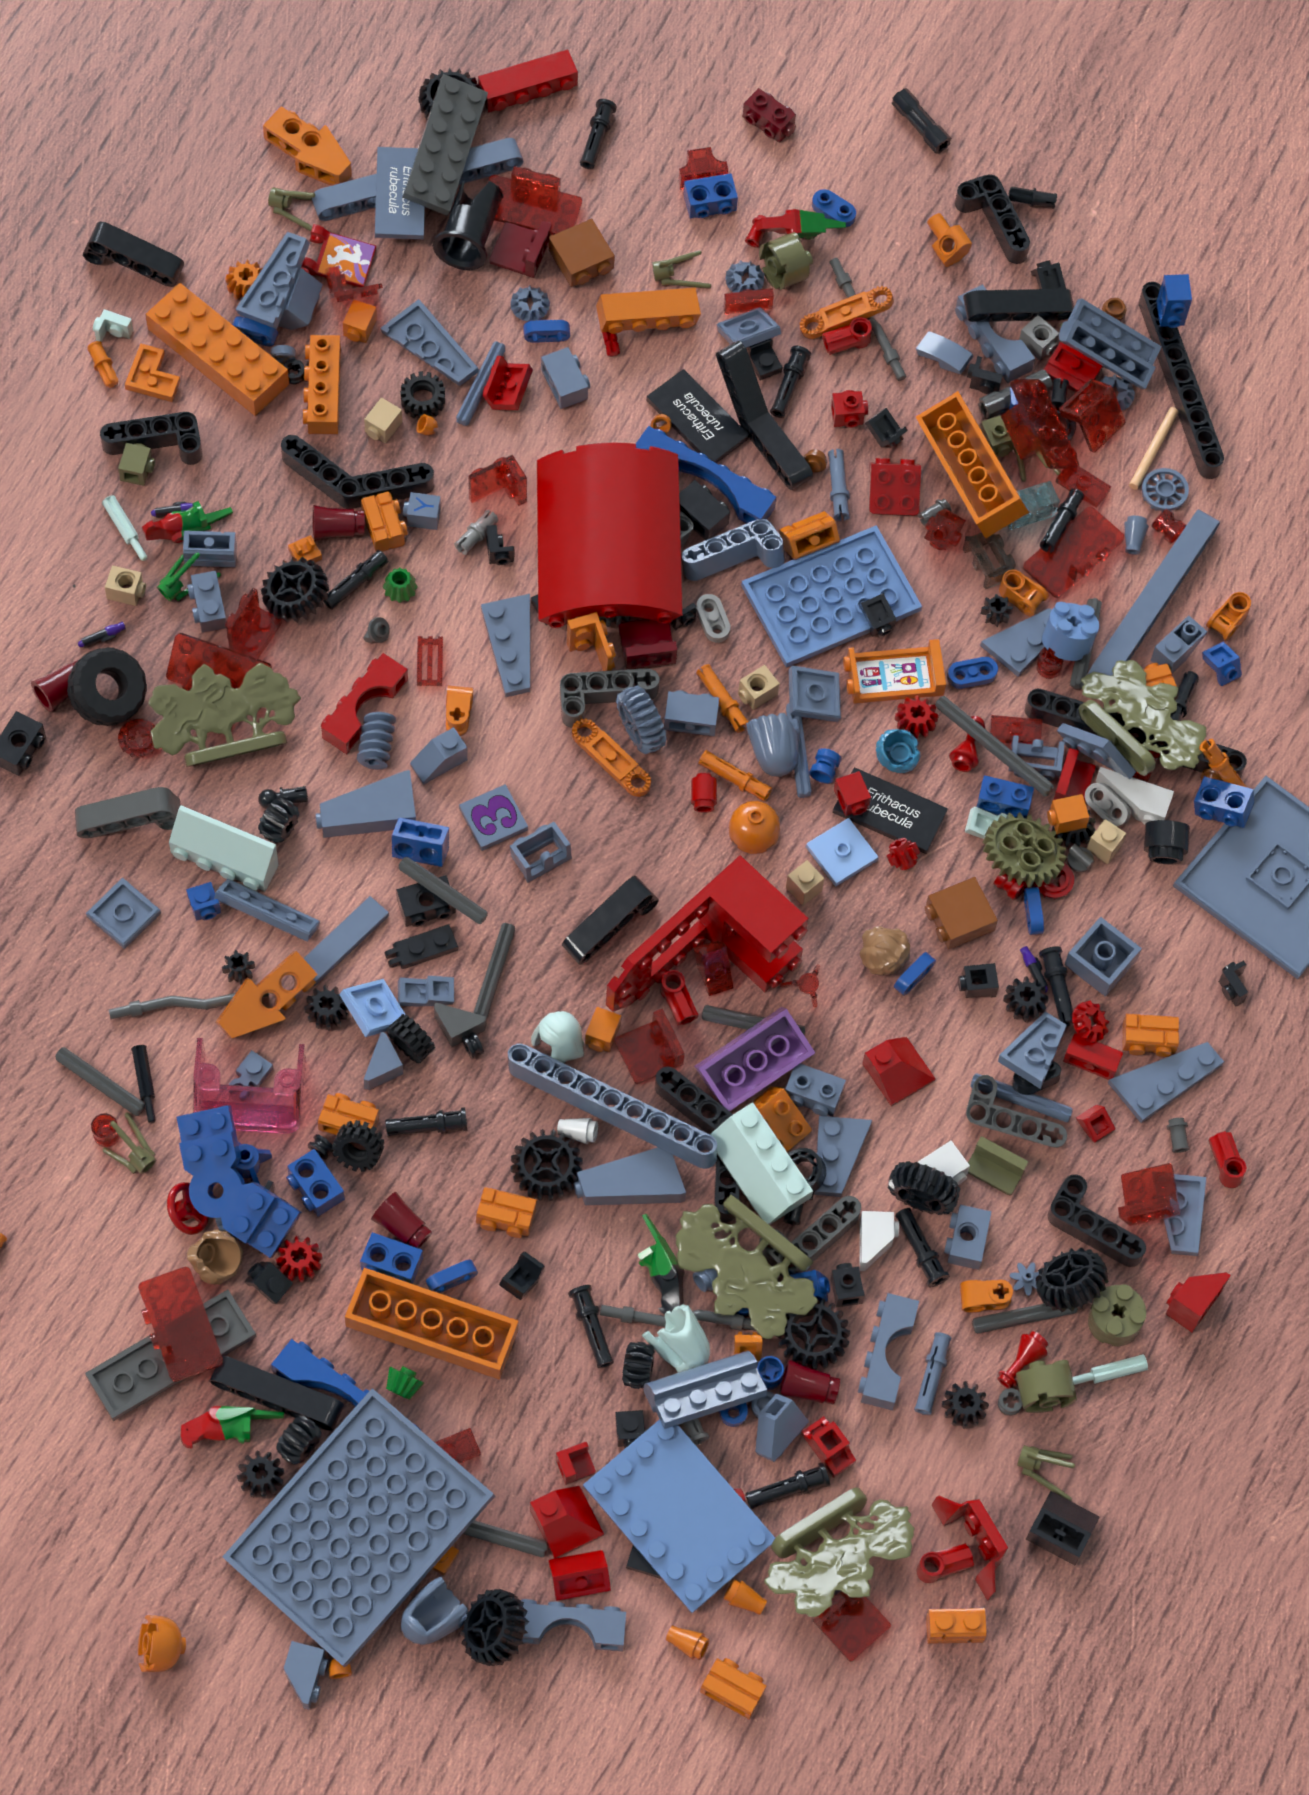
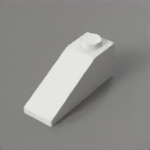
(1144, 799)

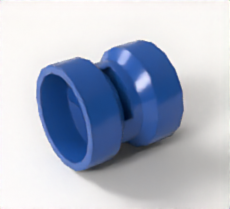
(825, 765)
(772, 1368)

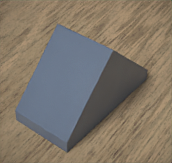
(383, 1065)

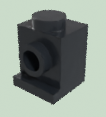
(983, 974)
(847, 1294)

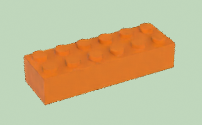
(217, 349)
(972, 464)
(431, 1323)

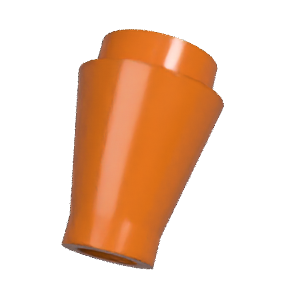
(744, 1597)
(689, 1642)

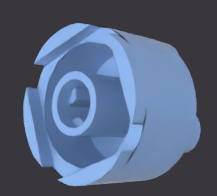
(1070, 630)

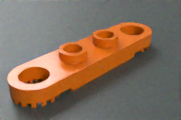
(845, 311)
(611, 757)

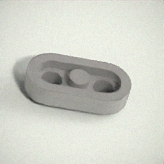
(713, 620)
(1107, 806)

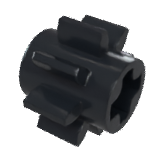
(1003, 610)
(236, 960)

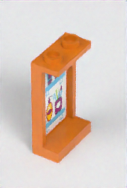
(895, 673)

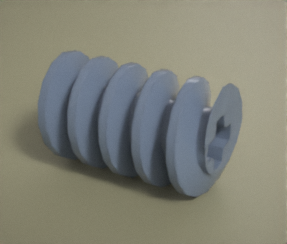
(376, 740)

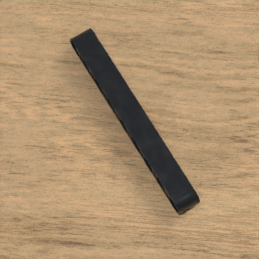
(1184, 389)
(1052, 702)

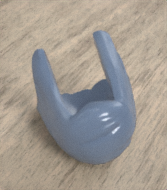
(775, 743)
(432, 1614)

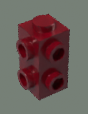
(769, 115)

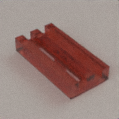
(430, 642)

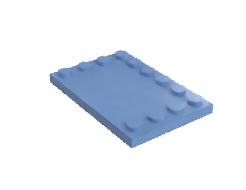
(817, 598)
(679, 1513)

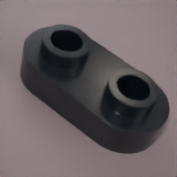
(1026, 1088)

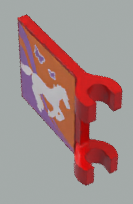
(337, 250)

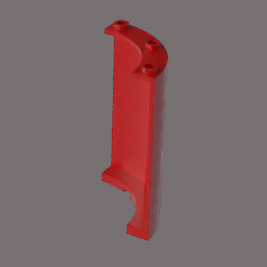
(608, 534)

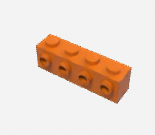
(648, 310)
(324, 384)

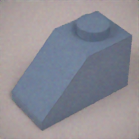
(439, 756)

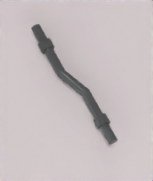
(890, 355)
(136, 1008)
(628, 1315)

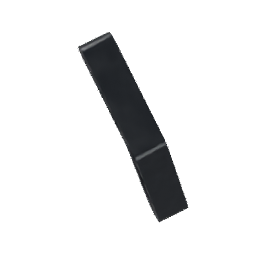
(756, 419)
(298, 454)
(693, 1111)

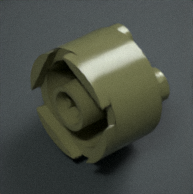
(785, 261)
(1123, 1302)
(1046, 1386)

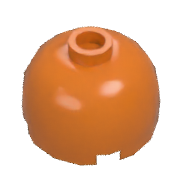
(754, 827)
(160, 1644)

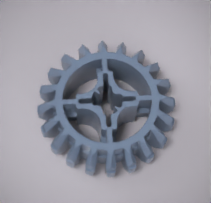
(641, 719)

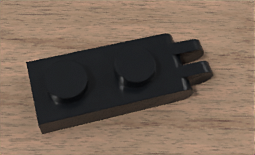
(422, 947)

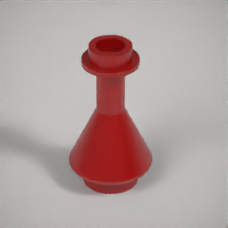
(965, 755)
(1030, 1349)

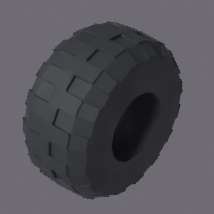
(123, 670)

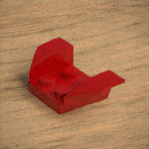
(980, 1525)

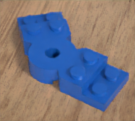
(246, 1210)

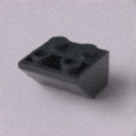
(1062, 1528)

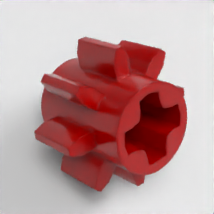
(903, 854)

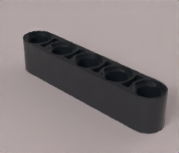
(1018, 305)
(276, 1393)

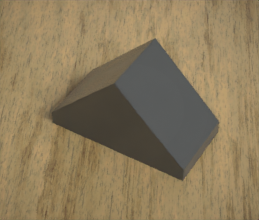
(458, 1023)

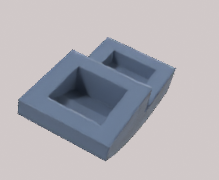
(946, 352)
(426, 991)

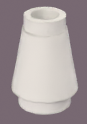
(579, 1129)

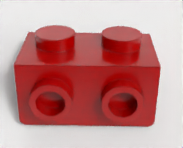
(506, 384)

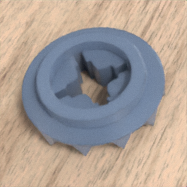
(735, 274)
(521, 309)
(1125, 390)

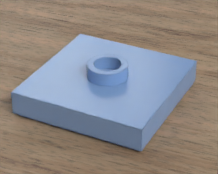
(842, 852)
(372, 1006)

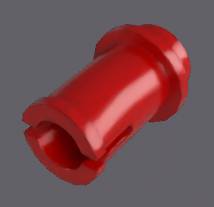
(754, 236)

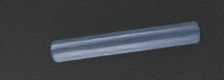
(476, 391)
(801, 770)
(1031, 1101)

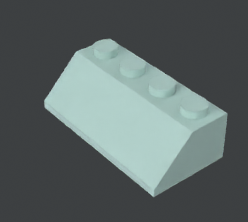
(223, 849)
(760, 1165)

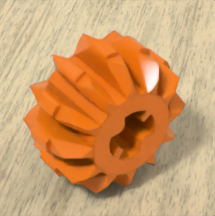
(241, 278)

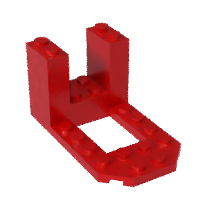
(733, 908)

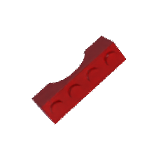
(383, 679)

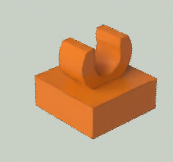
(305, 548)
(748, 1343)

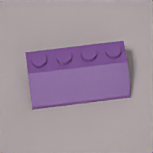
(754, 1059)

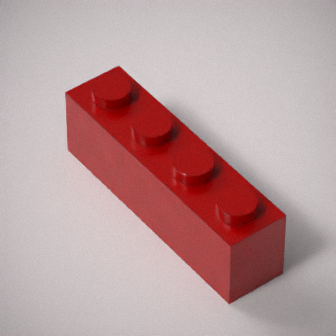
(529, 80)

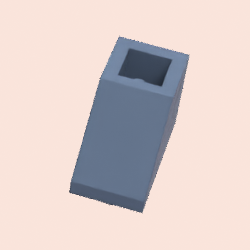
(1179, 644)
(778, 1426)
(303, 1669)

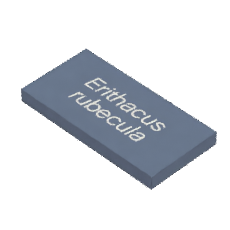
(393, 214)

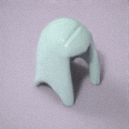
(563, 1035)
(682, 1340)

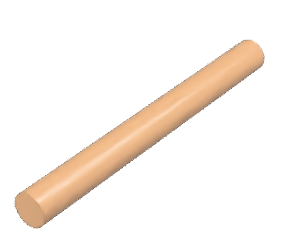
(1153, 448)

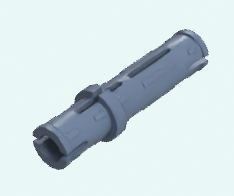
(839, 493)
(935, 1363)

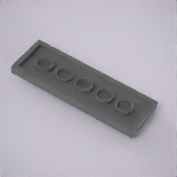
(445, 145)
(140, 1370)

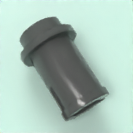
(932, 511)
(1178, 1134)

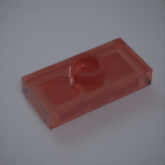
(748, 300)
(1091, 486)
(1006, 727)
(460, 1446)

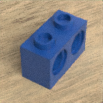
(709, 191)
(1174, 300)
(1004, 797)
(1225, 797)
(420, 841)
(319, 1181)
(394, 1253)

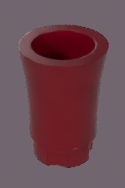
(336, 522)
(53, 687)
(401, 1221)
(808, 1384)

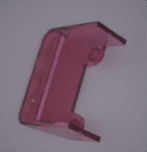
(252, 1107)

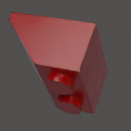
(1194, 1298)

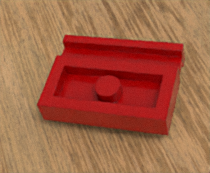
(1072, 366)

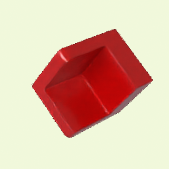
(575, 1463)

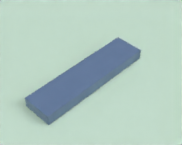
(267, 910)
(346, 937)

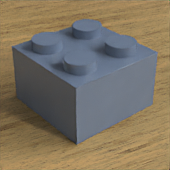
(1102, 956)

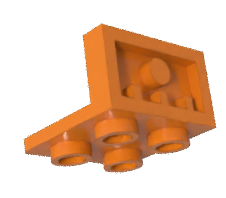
(590, 631)
(782, 1116)

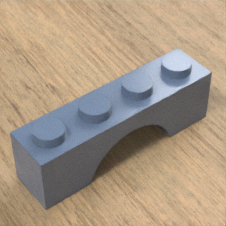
(1009, 356)
(882, 1382)
(603, 1626)

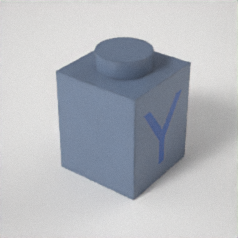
(422, 511)

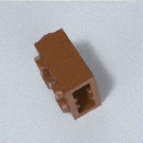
(581, 253)
(960, 913)

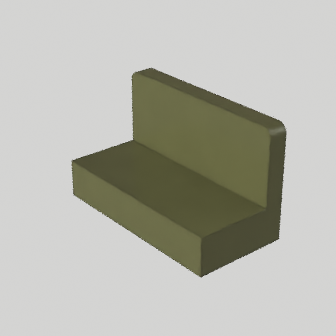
(996, 1166)

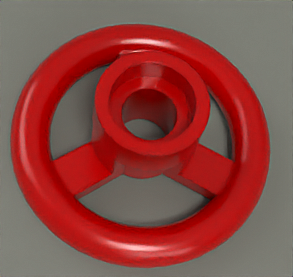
(184, 1210)

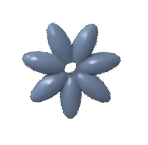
(1023, 1281)

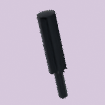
(144, 1079)

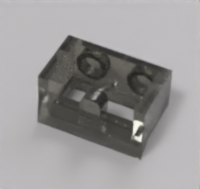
(981, 560)

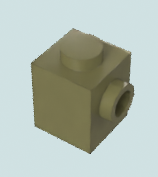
(997, 436)
(136, 464)

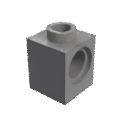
(1039, 329)

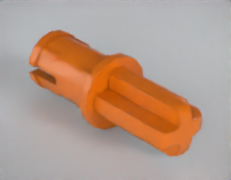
(103, 364)

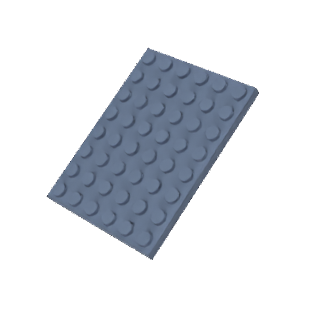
(358, 1527)

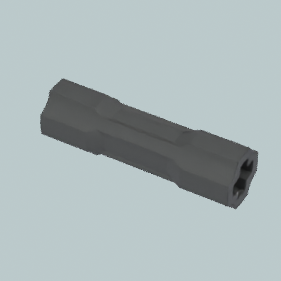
(999, 401)

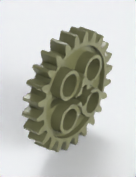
(1024, 849)

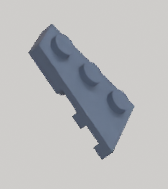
(1019, 644)
(1096, 748)
(1034, 1049)
(838, 1146)
(1185, 1229)

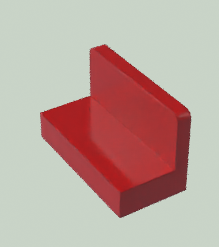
(1074, 777)
(1093, 1057)
(579, 1575)

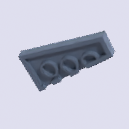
(272, 287)
(429, 341)
(509, 636)
(1161, 1082)

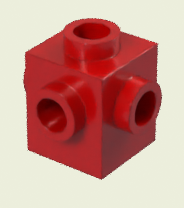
(848, 408)

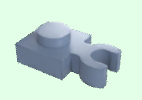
(252, 1071)

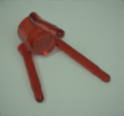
(806, 984)

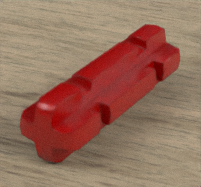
(611, 343)

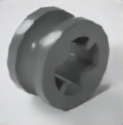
(1003, 1397)

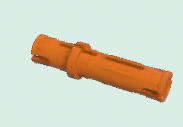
(728, 706)
(1220, 763)
(743, 780)

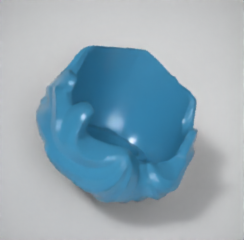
(898, 751)

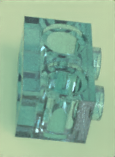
(1040, 502)

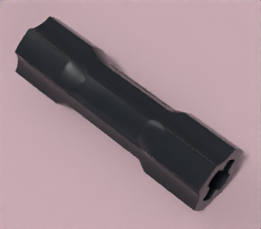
(910, 108)

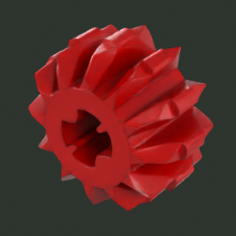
(910, 710)
(294, 1251)

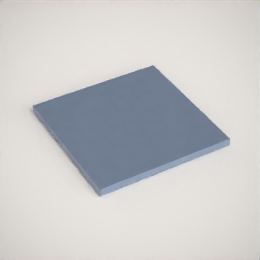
(1259, 877)

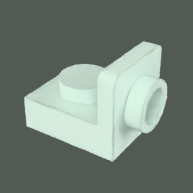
(113, 323)

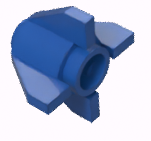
(251, 1160)

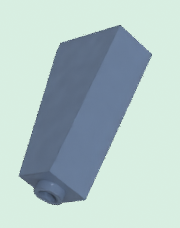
(368, 808)
(636, 1179)

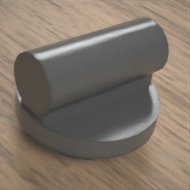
(377, 630)
(1080, 858)

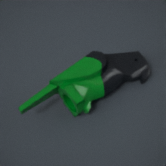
(663, 1269)

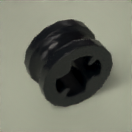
(295, 365)
(472, 1045)
(321, 1146)

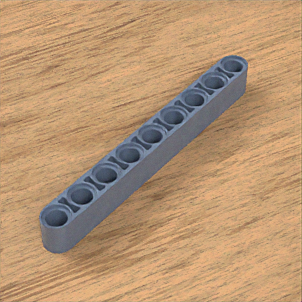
(360, 193)
(1157, 592)
(618, 1115)

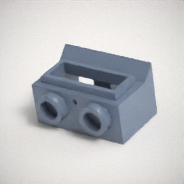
(1037, 750)
(540, 838)

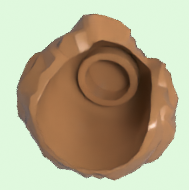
(884, 950)
(216, 1256)

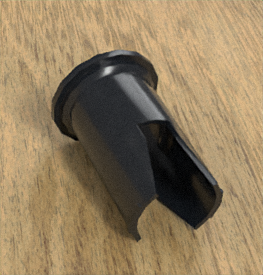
(468, 228)

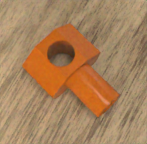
(946, 237)

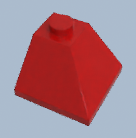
(897, 1069)
(565, 1520)

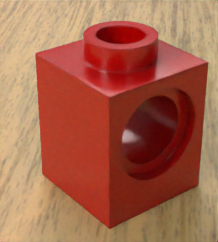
(852, 794)

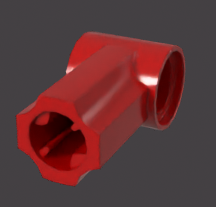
(846, 336)
(678, 999)
(1227, 1158)
(946, 1561)

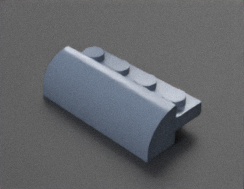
(1110, 343)
(705, 1389)

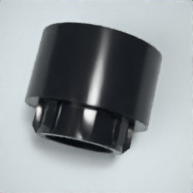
(1166, 841)

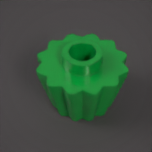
(400, 585)
(403, 1382)

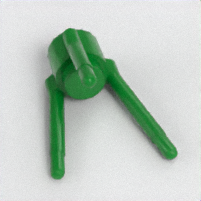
(170, 585)

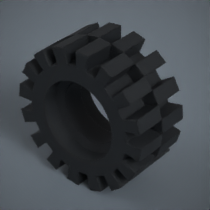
(422, 383)
(410, 1038)
(362, 1135)

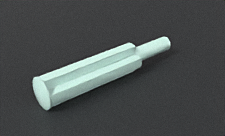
(123, 525)
(1113, 1370)

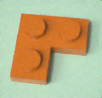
(146, 377)

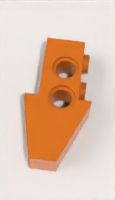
(321, 162)
(246, 1011)

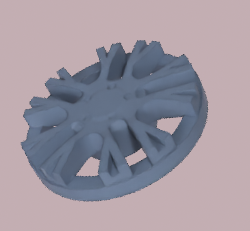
(1165, 489)

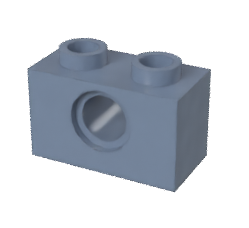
(974, 1222)

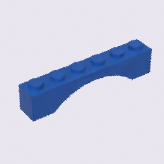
(745, 497)
(302, 1367)

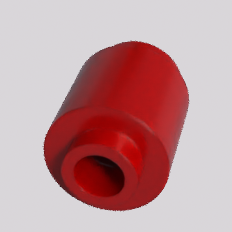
(704, 792)

